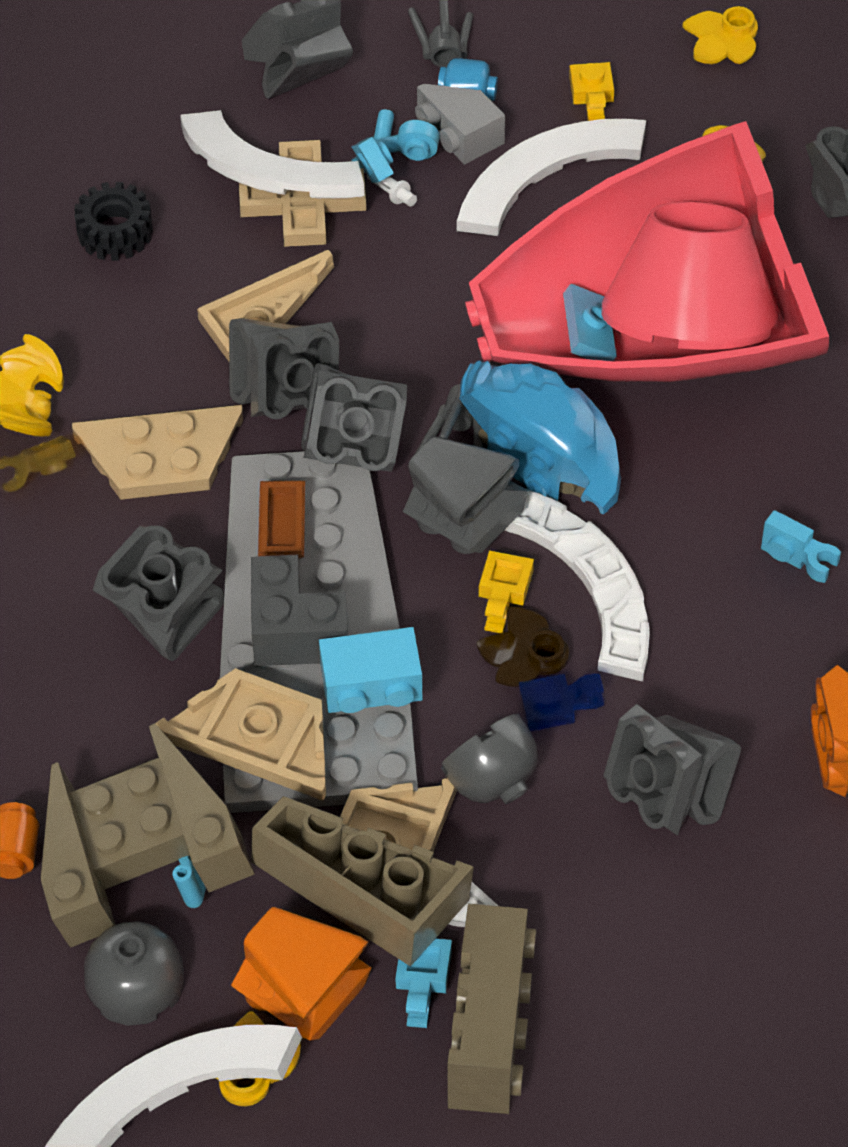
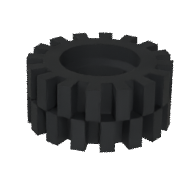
(115, 238)

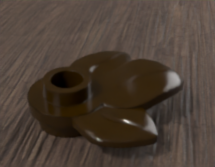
(520, 647)

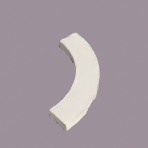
(541, 156)
(248, 165)
(604, 575)
(167, 1072)

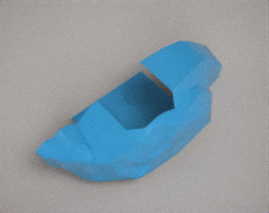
(546, 427)

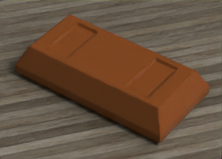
(281, 518)

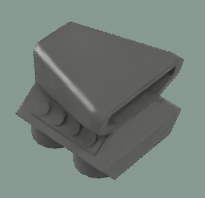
(297, 44)
(830, 174)
(276, 362)
(353, 419)
(464, 493)
(162, 588)
(670, 769)

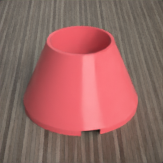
(692, 280)

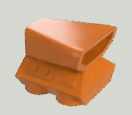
(830, 729)
(301, 970)

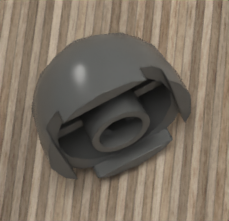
(494, 763)
(133, 973)

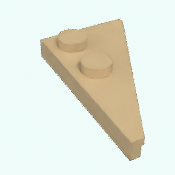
(267, 300)

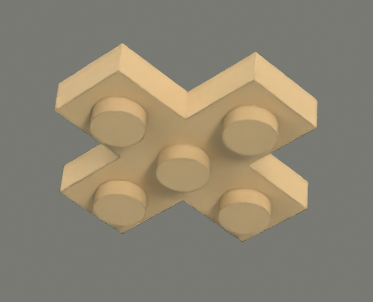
(301, 214)

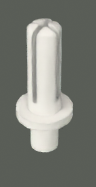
(398, 191)

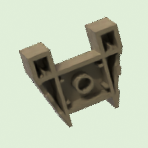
(129, 829)

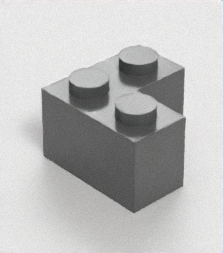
(287, 621)

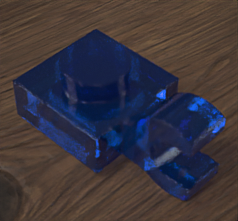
(552, 702)

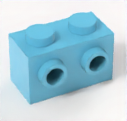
(370, 670)

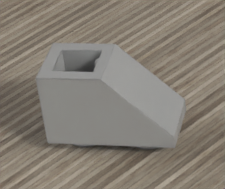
(464, 117)

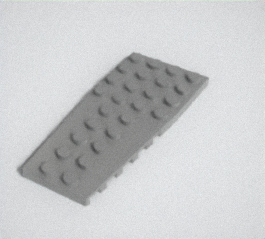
(340, 555)

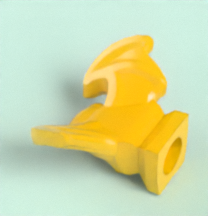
(20, 404)

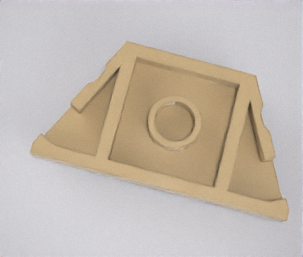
(160, 450)
(256, 730)
(401, 813)

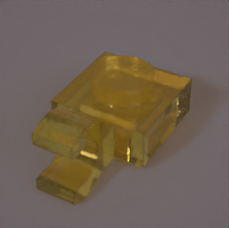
(44, 457)

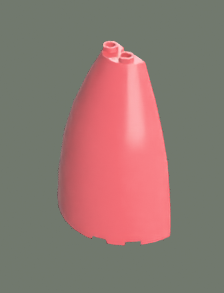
(586, 242)

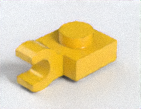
(592, 86)
(504, 582)

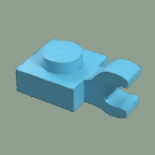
(373, 158)
(794, 543)
(425, 976)

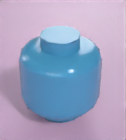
(469, 75)

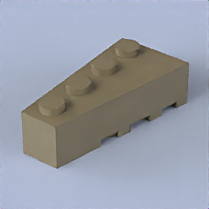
(360, 878)
(487, 1009)

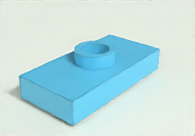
(587, 330)

